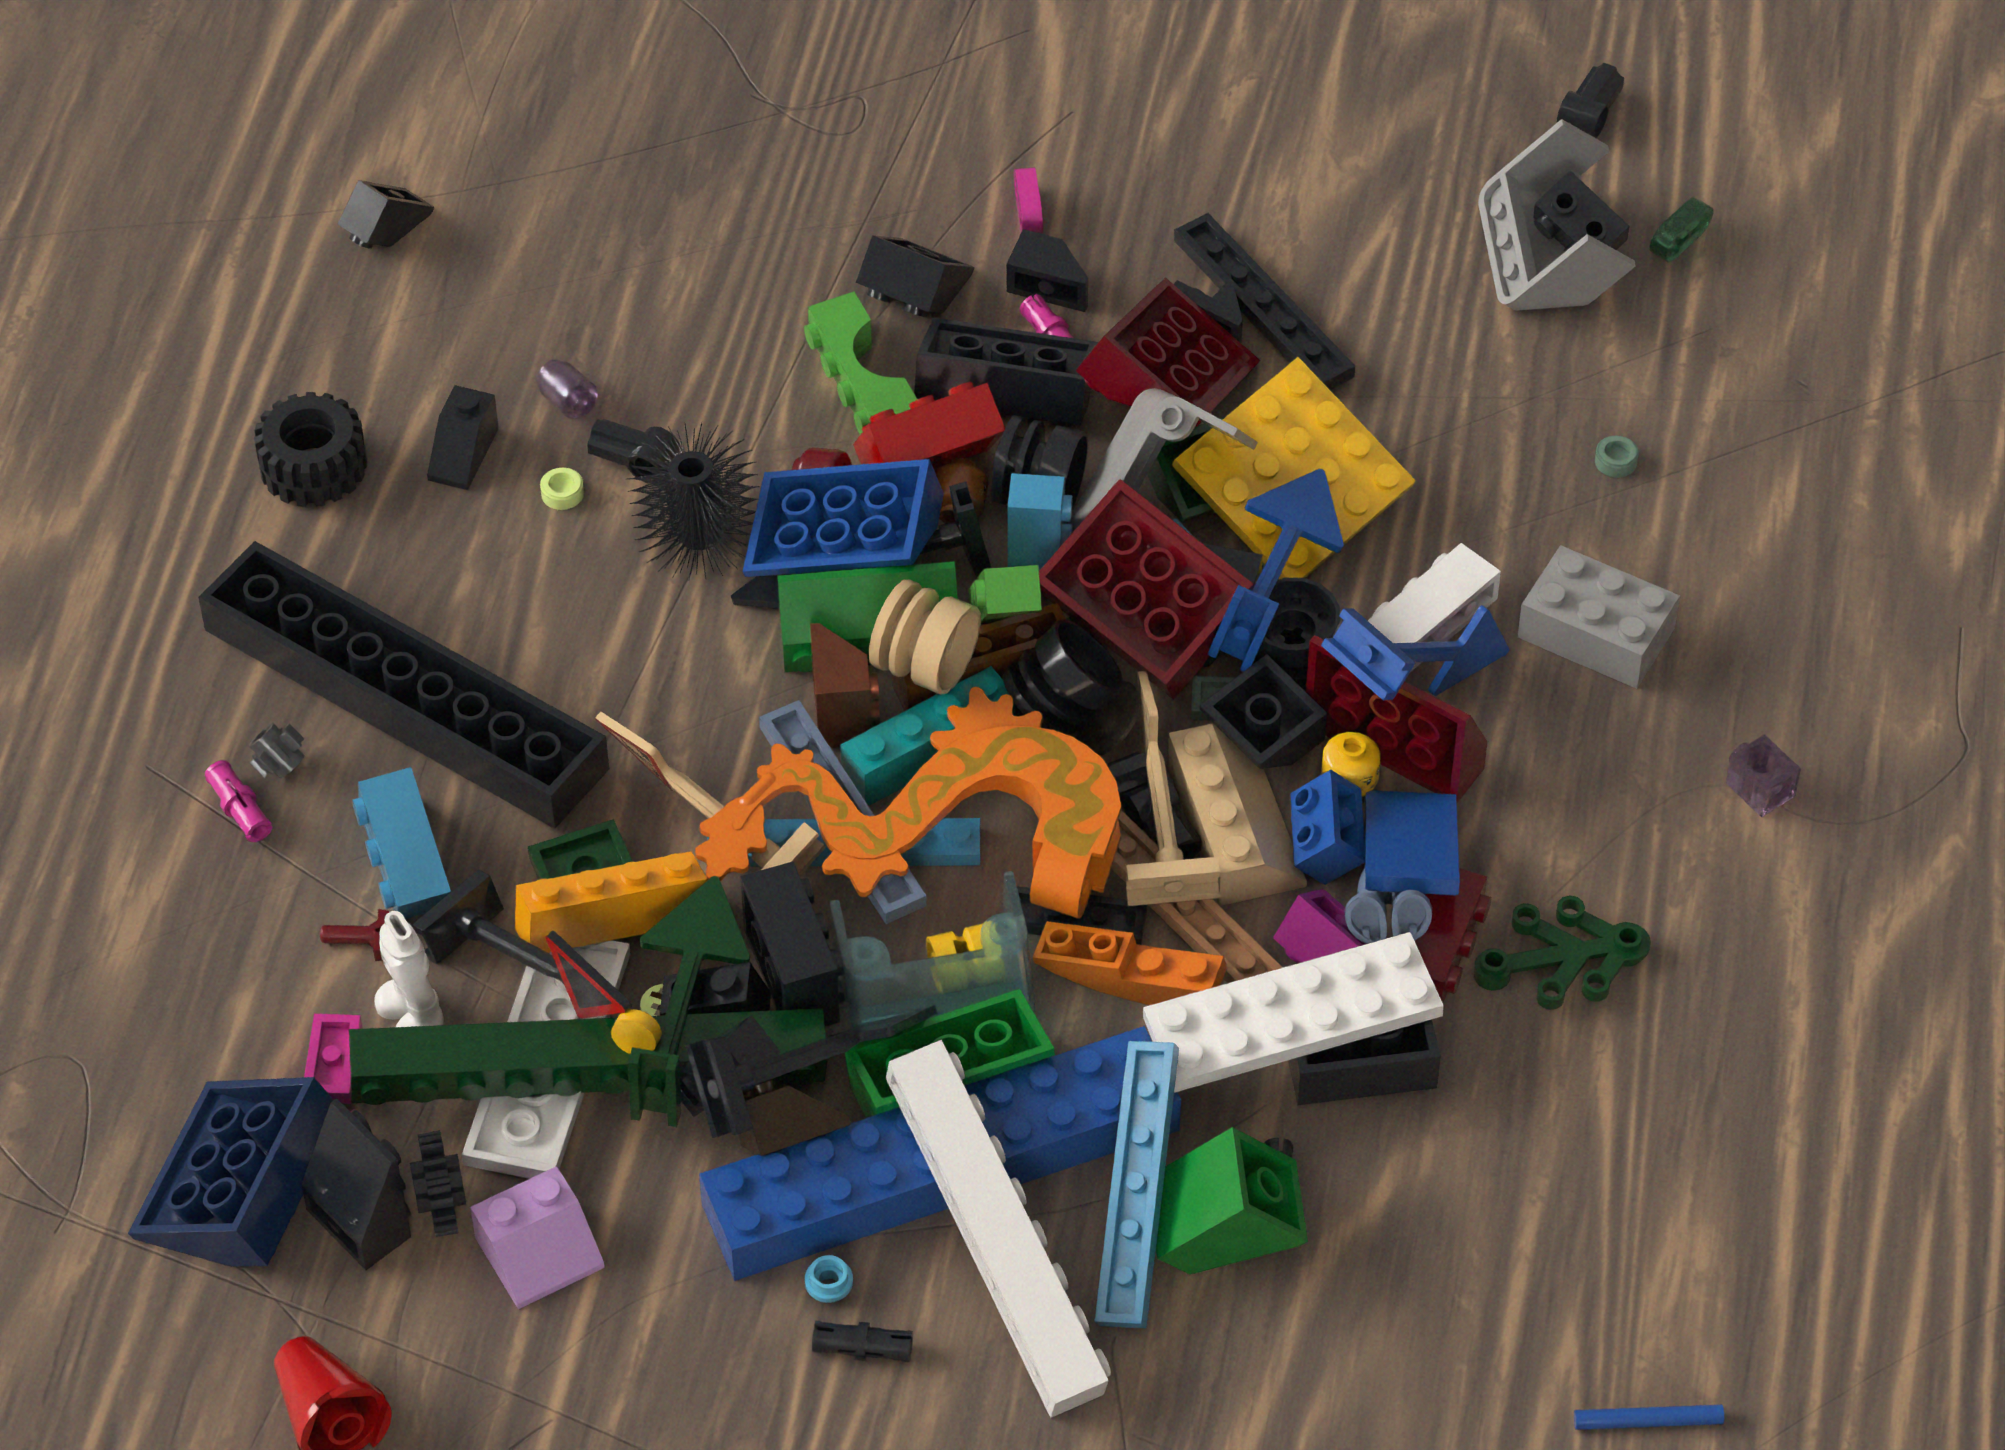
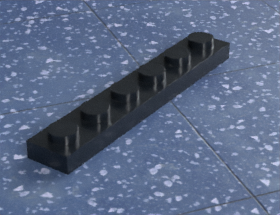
(1263, 300)

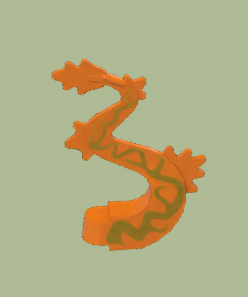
(985, 752)

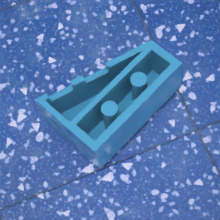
(1037, 518)
(401, 843)

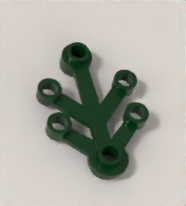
(1566, 951)

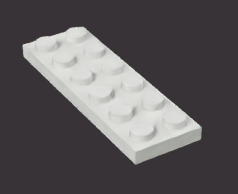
(1295, 1010)
(534, 1131)

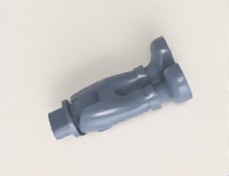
(1367, 913)

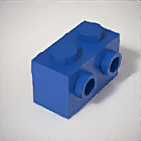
(1327, 827)

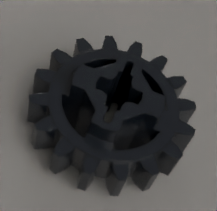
(438, 1183)

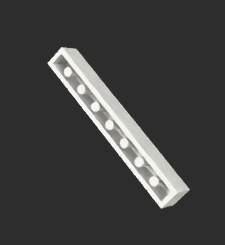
(997, 1228)

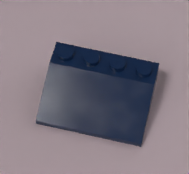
(235, 1171)

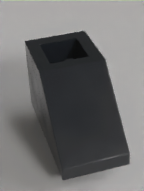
(723, 990)

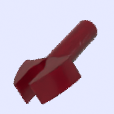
(356, 934)

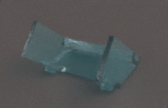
(882, 990)

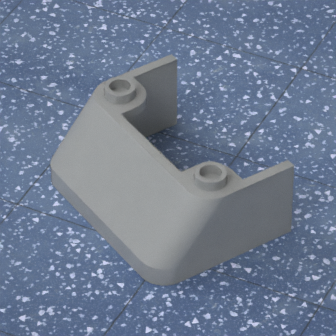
(1524, 263)
(1147, 426)

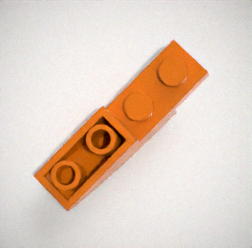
(1120, 967)

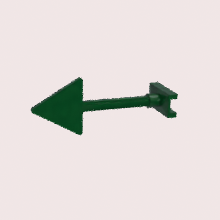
(698, 931)

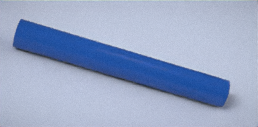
(1648, 1417)

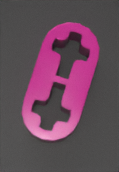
(1028, 200)

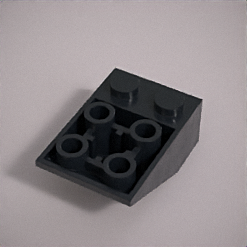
(356, 1187)

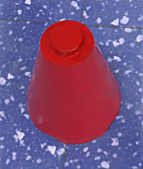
(328, 1399)

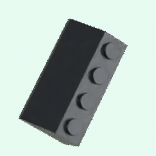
(1024, 369)

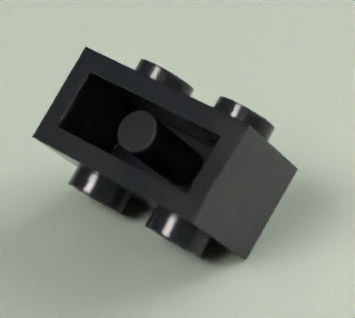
(1575, 210)

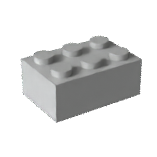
(1598, 616)

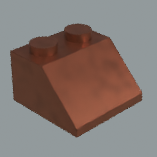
(842, 687)

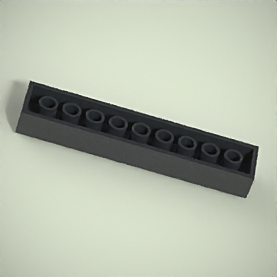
(405, 684)

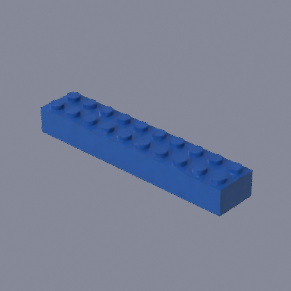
(877, 1177)

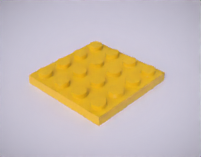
(1297, 432)

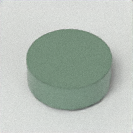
(1616, 456)

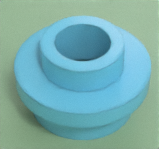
(828, 1268)

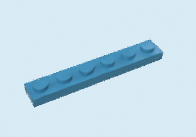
(947, 844)
(1137, 1184)

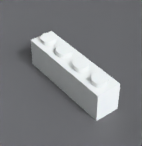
(1439, 600)

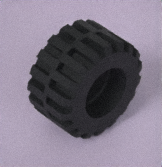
(315, 473)

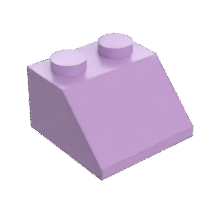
(536, 1237)

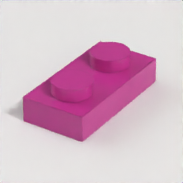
(330, 1053)

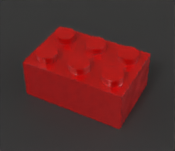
(934, 430)

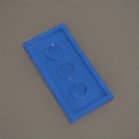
(1411, 842)

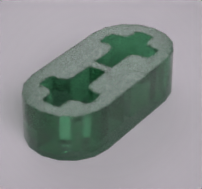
(1681, 229)

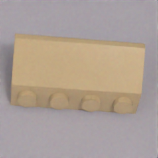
(1232, 814)

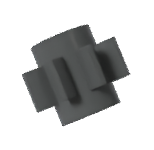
(276, 750)

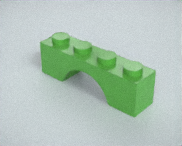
(842, 336)
(1006, 592)

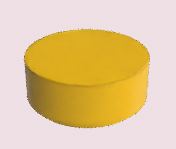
(636, 1030)

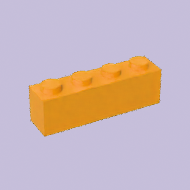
(605, 901)

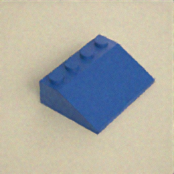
(843, 518)

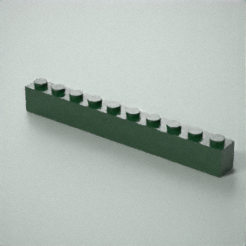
(537, 1056)

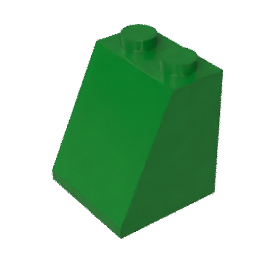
(1229, 1204)

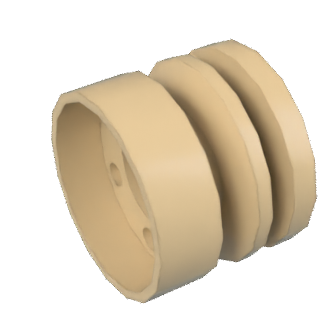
(924, 636)

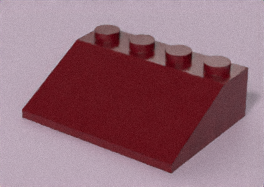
(1167, 347)
(1142, 587)
(1413, 731)

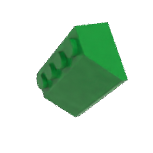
(846, 604)
(984, 1036)

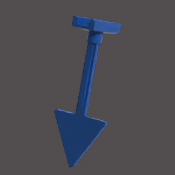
(1301, 510)
(1386, 664)

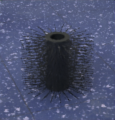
(695, 500)

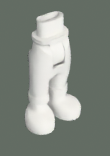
(409, 993)

